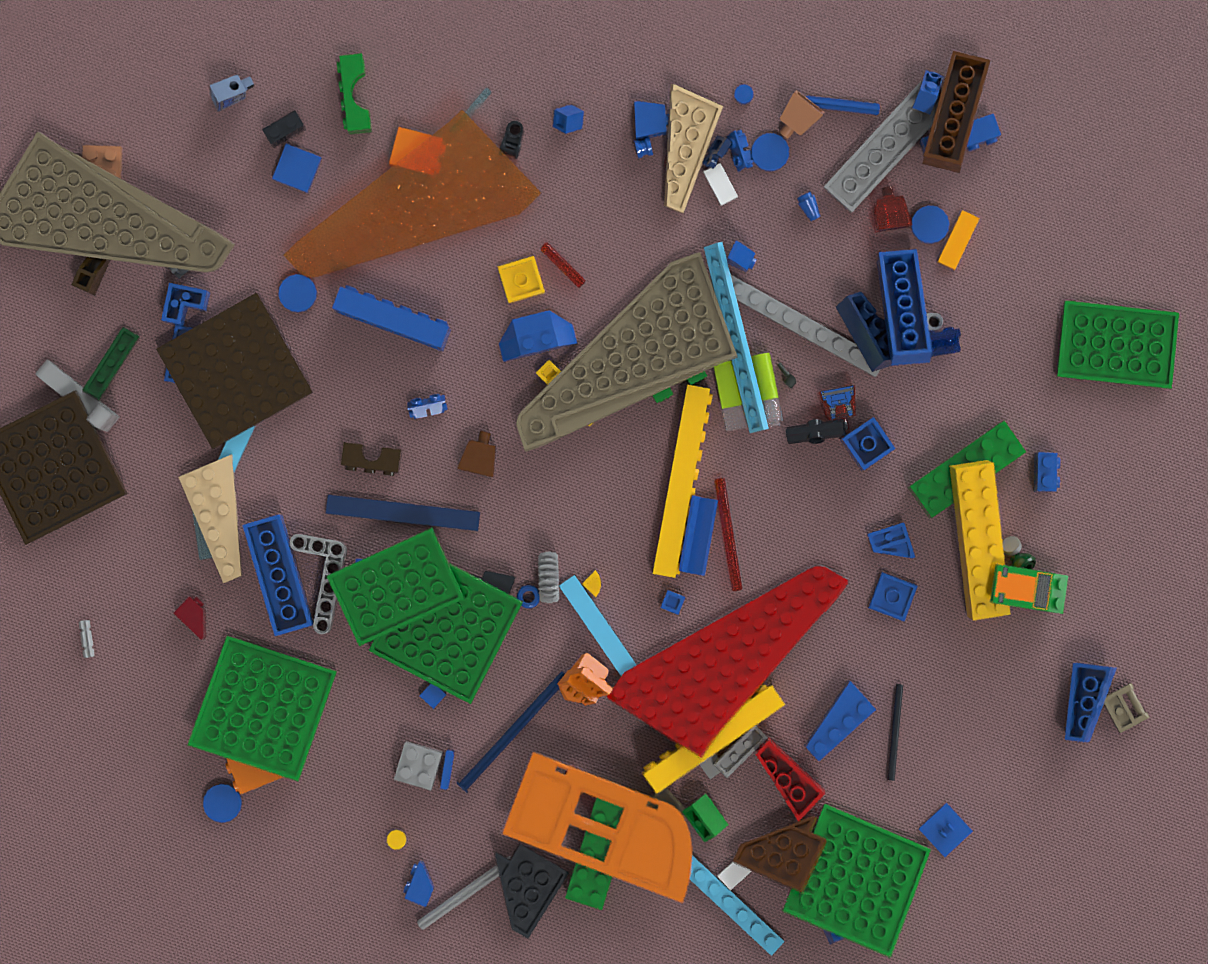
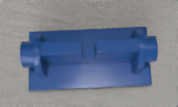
(741, 158)
(419, 406)

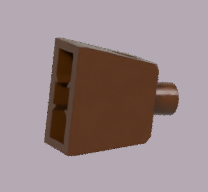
(479, 456)

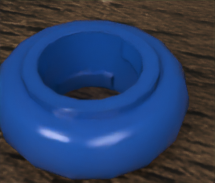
(535, 591)

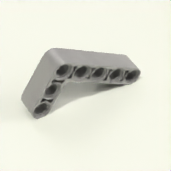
(98, 412)
(330, 558)

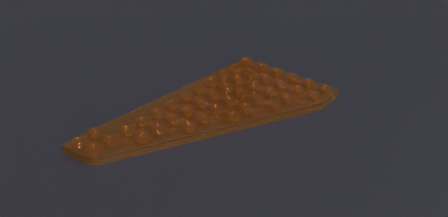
(432, 193)

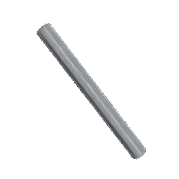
(459, 897)

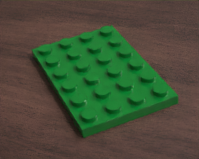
(1117, 344)
(395, 587)

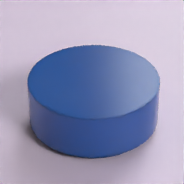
(743, 94)

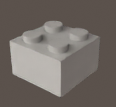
(418, 765)

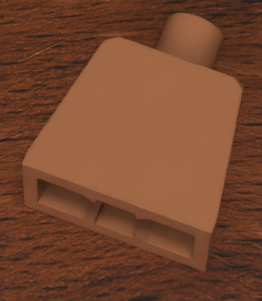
(799, 115)

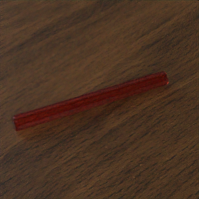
(728, 534)

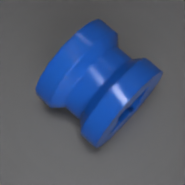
(643, 147)

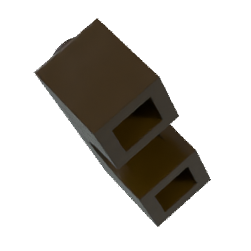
(354, 458)

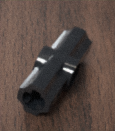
(815, 431)

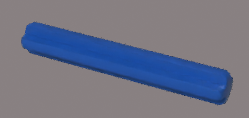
(845, 105)

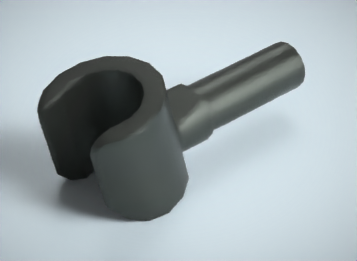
(790, 381)

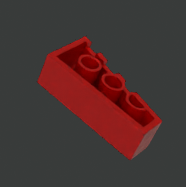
(795, 784)

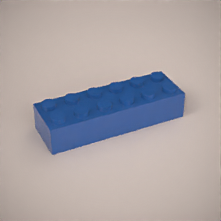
(904, 307)
(392, 319)
(278, 575)

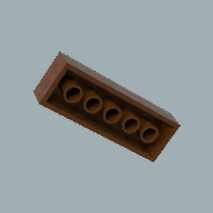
(956, 112)

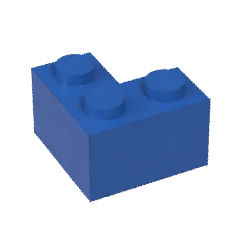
(181, 298)

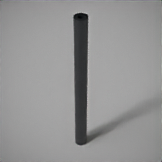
(895, 732)

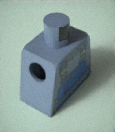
(224, 96)

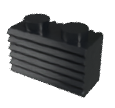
(284, 129)

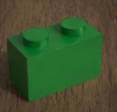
(705, 818)

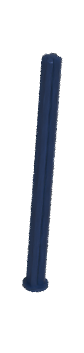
(510, 734)

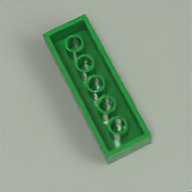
(935, 488)
(588, 884)

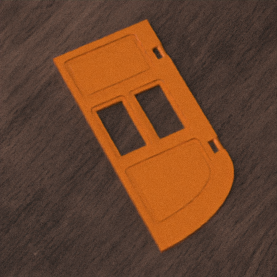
(646, 849)

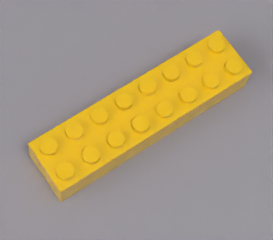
(978, 535)
(680, 761)

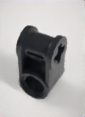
(512, 141)

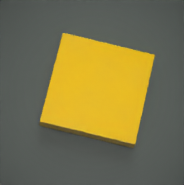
(521, 279)

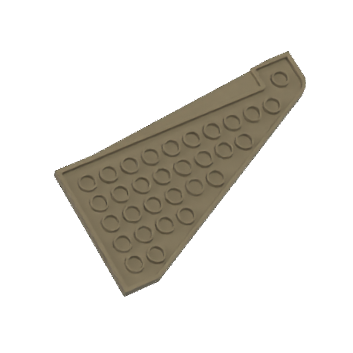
(82, 210)
(651, 345)

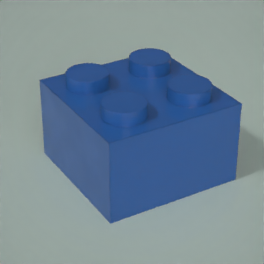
(867, 444)

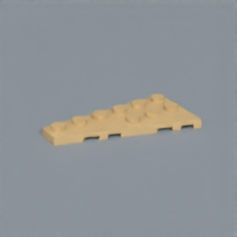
(689, 135)
(215, 508)

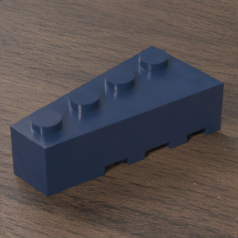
(866, 329)

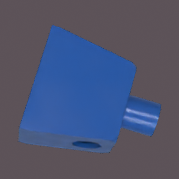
(650, 120)

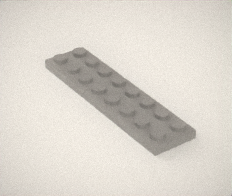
(880, 152)

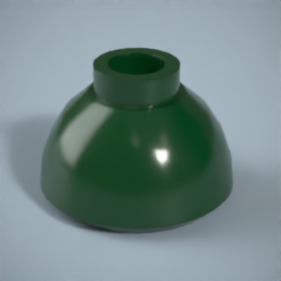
(1023, 560)

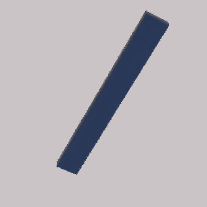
(403, 512)

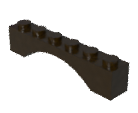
(90, 274)

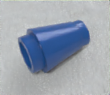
(809, 206)

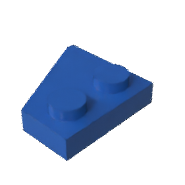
(892, 541)

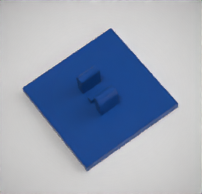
(945, 830)

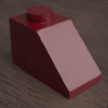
(193, 616)

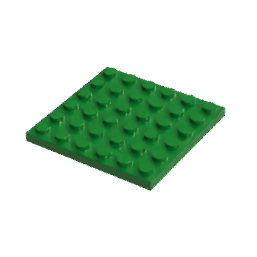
(454, 643)
(262, 708)
(860, 882)

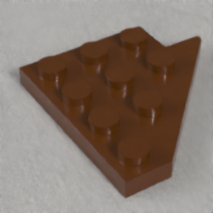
(784, 854)

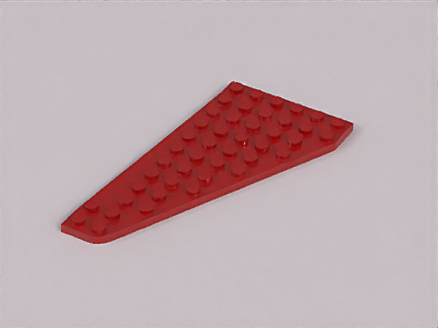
(710, 675)

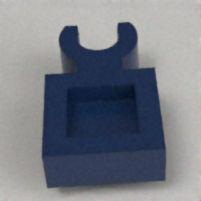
(717, 150)

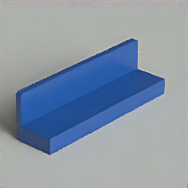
(698, 535)

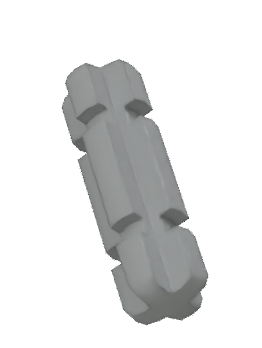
(86, 638)

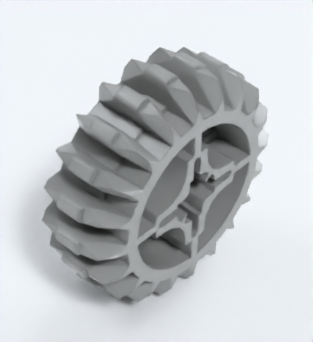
(548, 577)

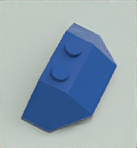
(536, 335)

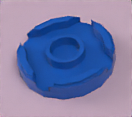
(770, 152)
(930, 224)
(297, 293)
(222, 803)

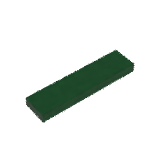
(110, 363)

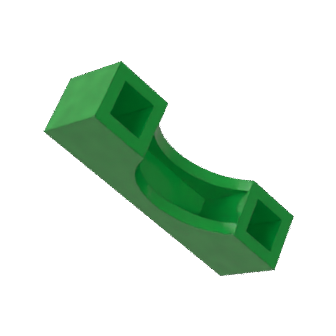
(352, 70)

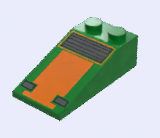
(1029, 589)

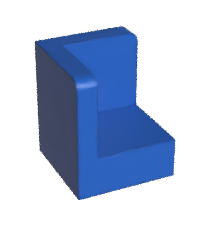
(568, 119)

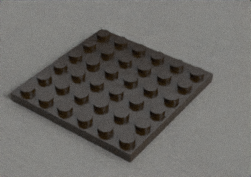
(234, 370)
(54, 468)

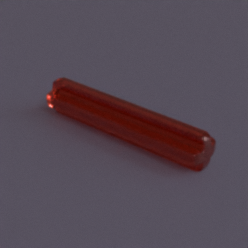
(563, 265)

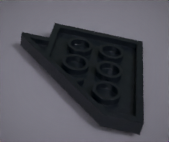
(528, 886)

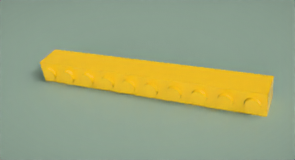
(681, 480)

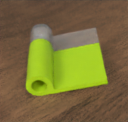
(730, 397)

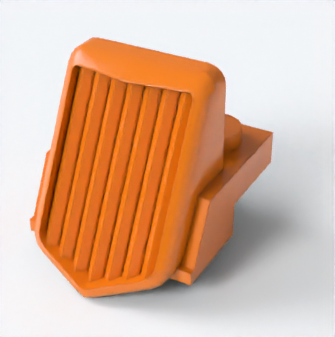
(585, 681)

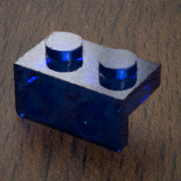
(945, 341)

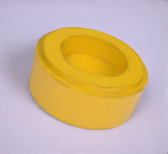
(396, 839)

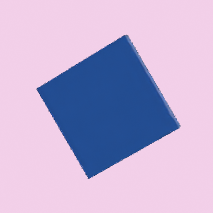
(297, 168)
(892, 596)

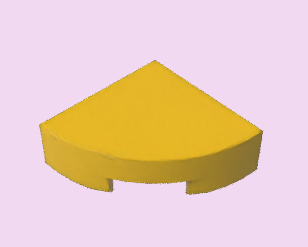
(593, 583)

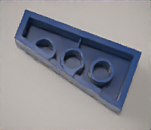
(1086, 699)
(839, 721)

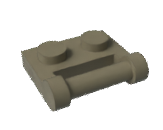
(1119, 710)

